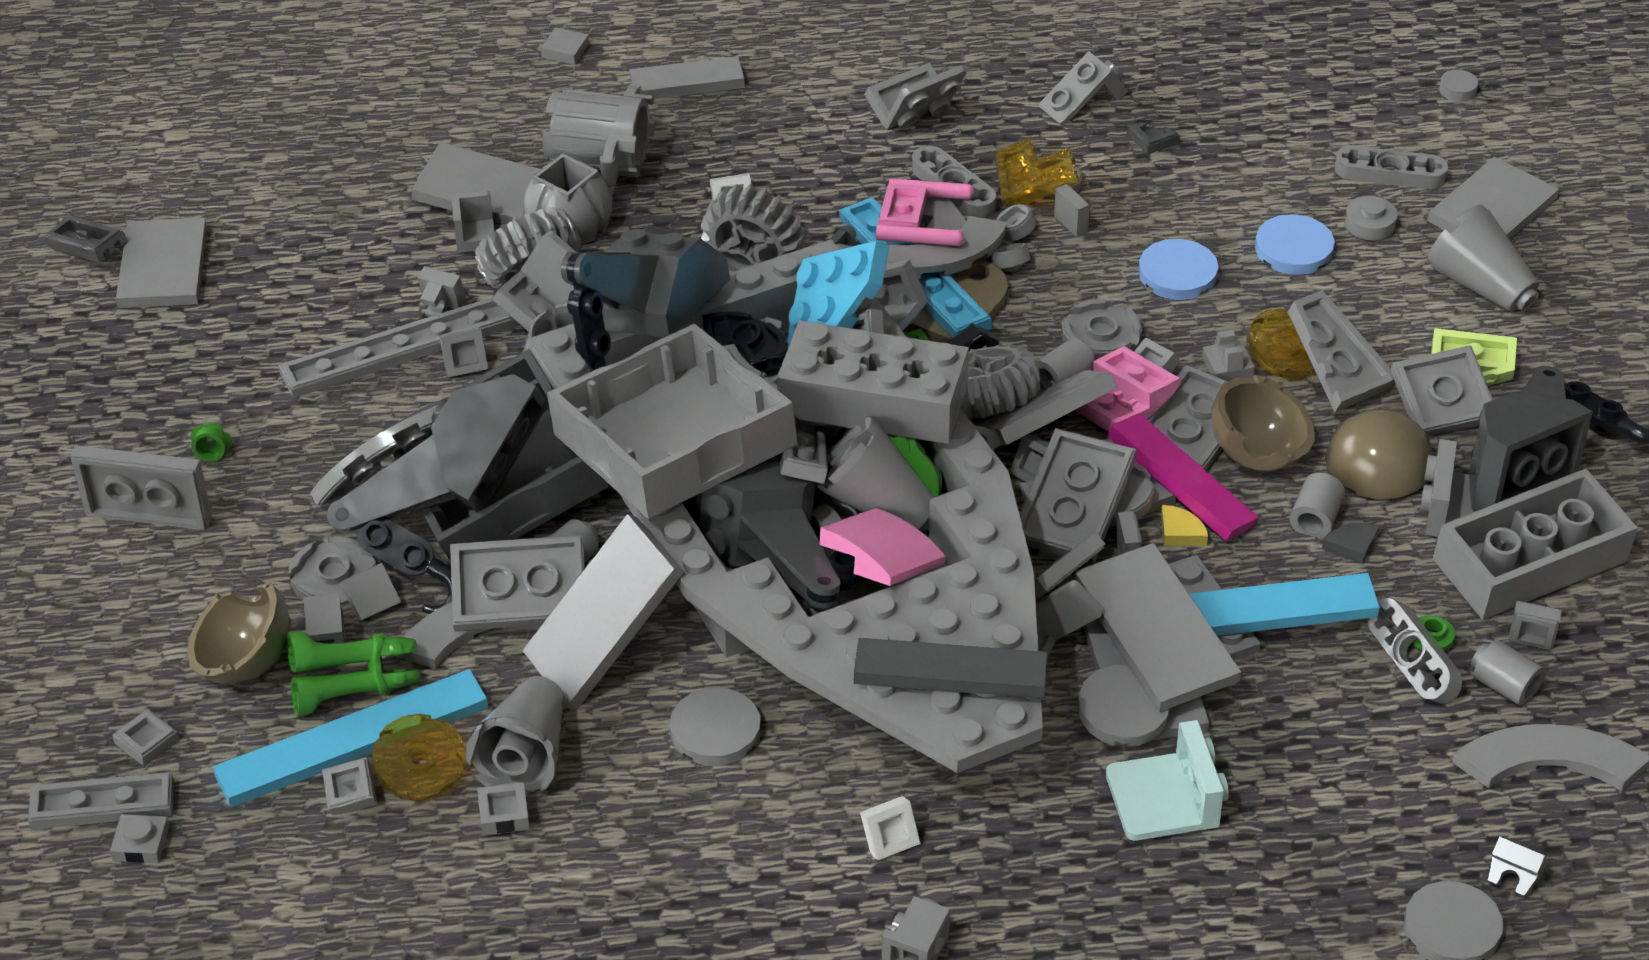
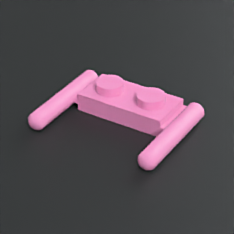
(904, 210)

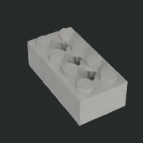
(857, 374)
(1534, 543)

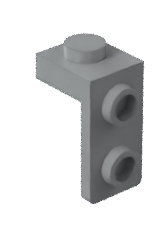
(1080, 86)
(1063, 613)

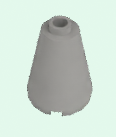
(1485, 261)
(873, 474)
(520, 737)

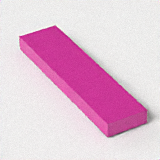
(1184, 477)

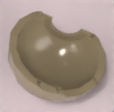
(1261, 424)
(1379, 454)
(239, 636)

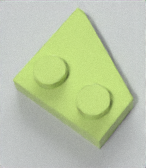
(1493, 352)

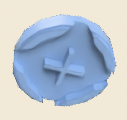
(1294, 244)
(1178, 268)

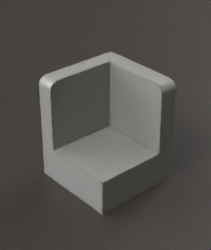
(471, 218)

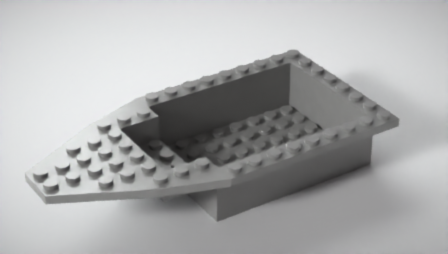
(973, 600)

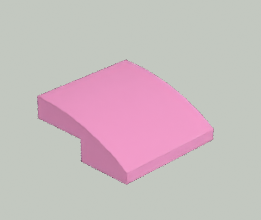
(1140, 388)
(883, 546)

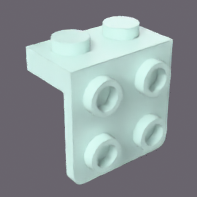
(1170, 790)

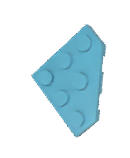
(836, 284)

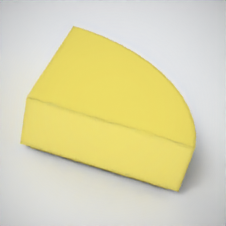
(1182, 528)

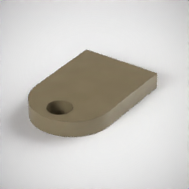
(988, 294)

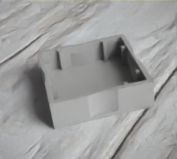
(672, 420)

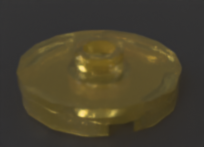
(1278, 346)
(415, 738)

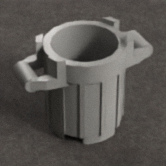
(600, 130)

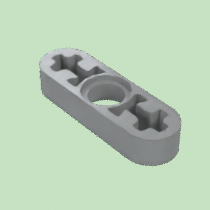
(1382, 157)
(950, 169)
(1431, 657)

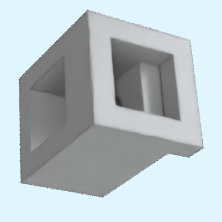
(323, 618)
(917, 932)

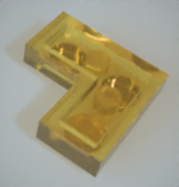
(1029, 178)

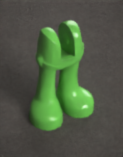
(311, 690)

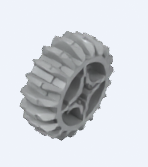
(749, 224)
(508, 248)
(999, 380)

